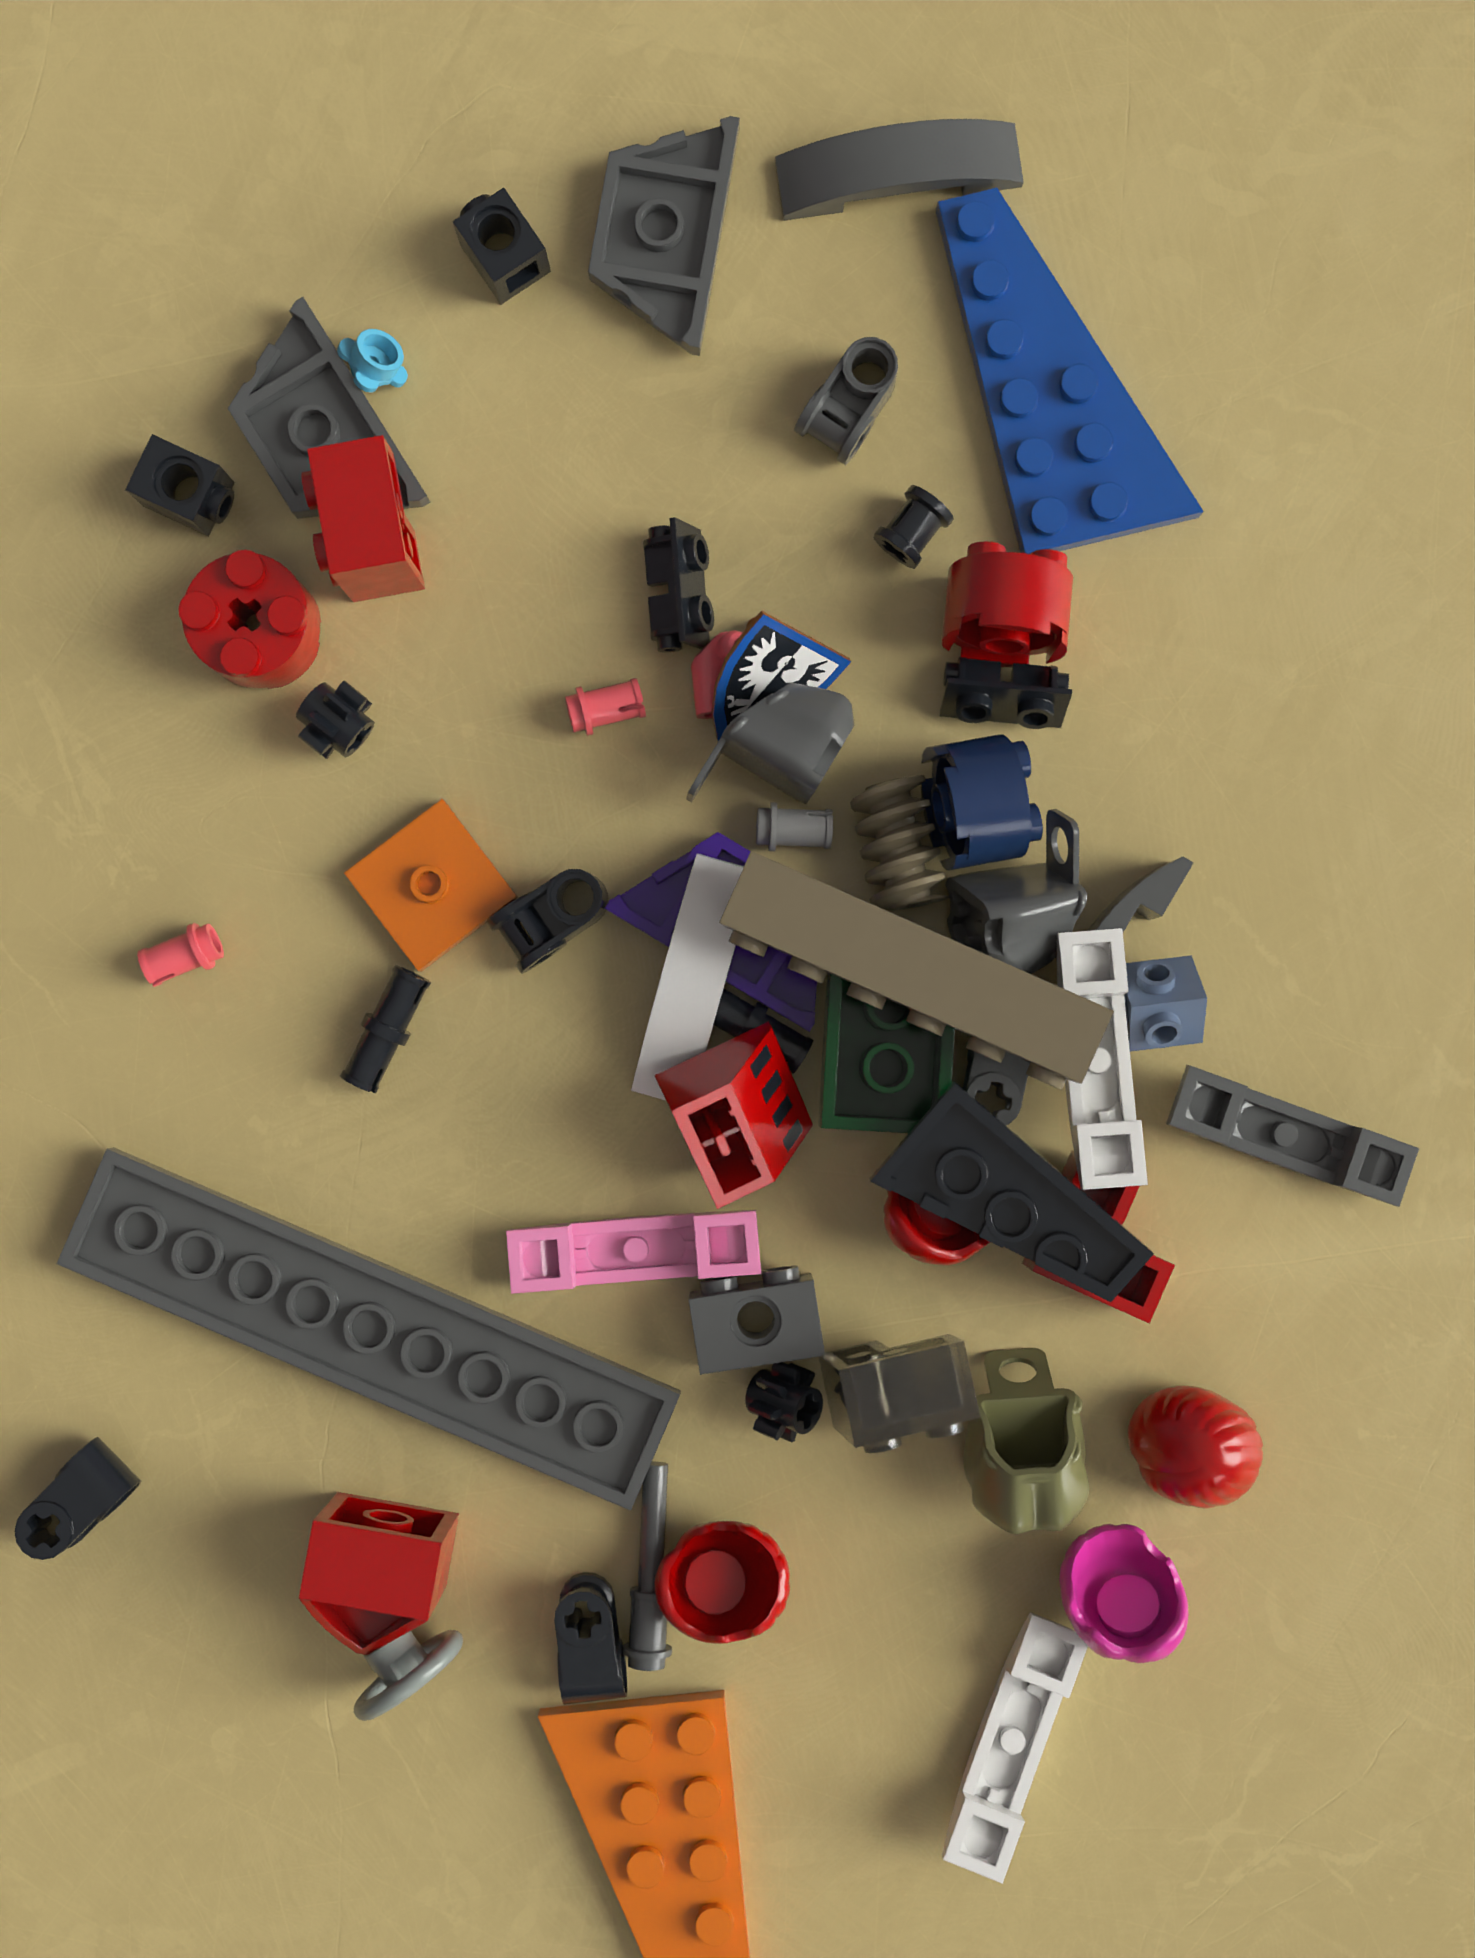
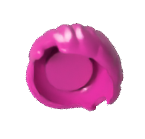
(1123, 1594)

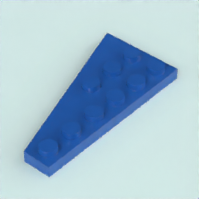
(1061, 423)

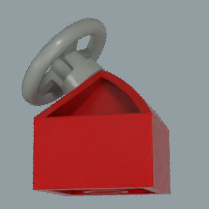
(372, 1580)

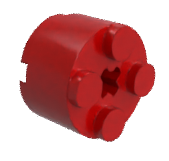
(223, 600)
(1008, 604)

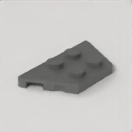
(664, 228)
(306, 401)

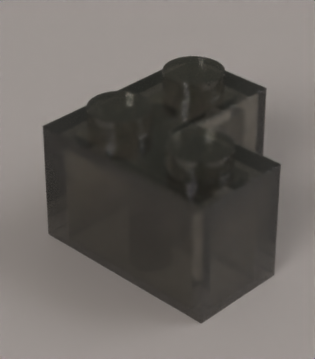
(899, 1391)

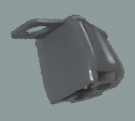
(786, 739)
(1021, 908)

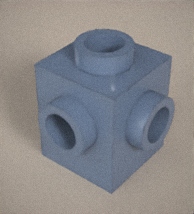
(1164, 1003)

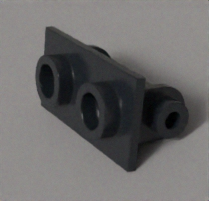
(678, 558)
(1033, 698)

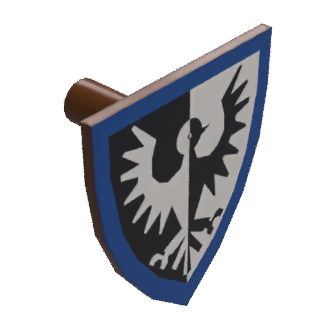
(767, 660)

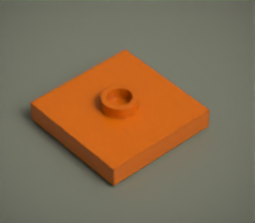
(431, 885)

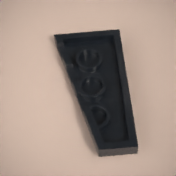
(995, 1184)

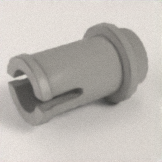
(794, 827)

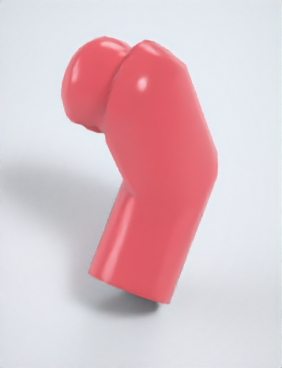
(706, 668)

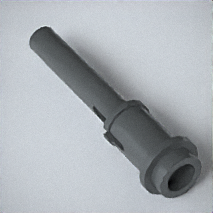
(648, 1626)

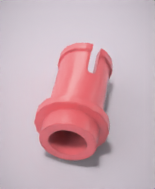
(604, 706)
(181, 954)

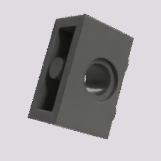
(728, 1346)

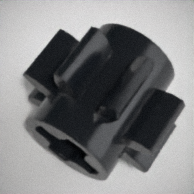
(335, 719)
(784, 1401)

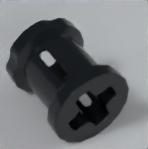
(913, 526)

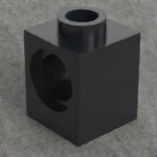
(507, 269)
(160, 472)

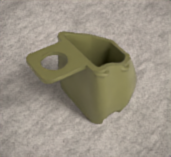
(1026, 1449)

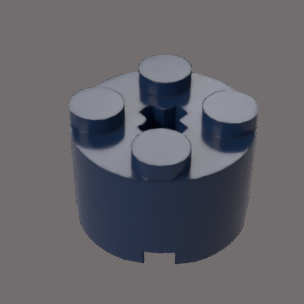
(980, 801)

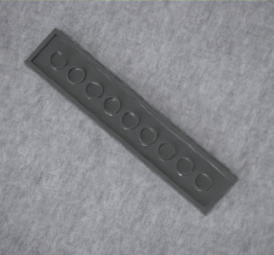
(369, 1327)

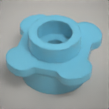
(374, 360)

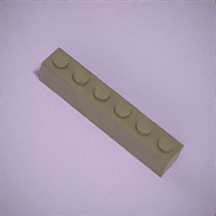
(917, 969)

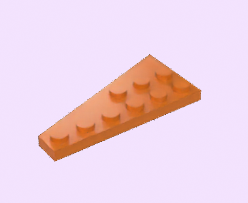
(660, 1815)

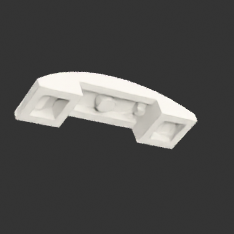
(691, 975)
(1102, 1108)
(1010, 1746)

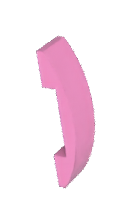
(633, 1250)

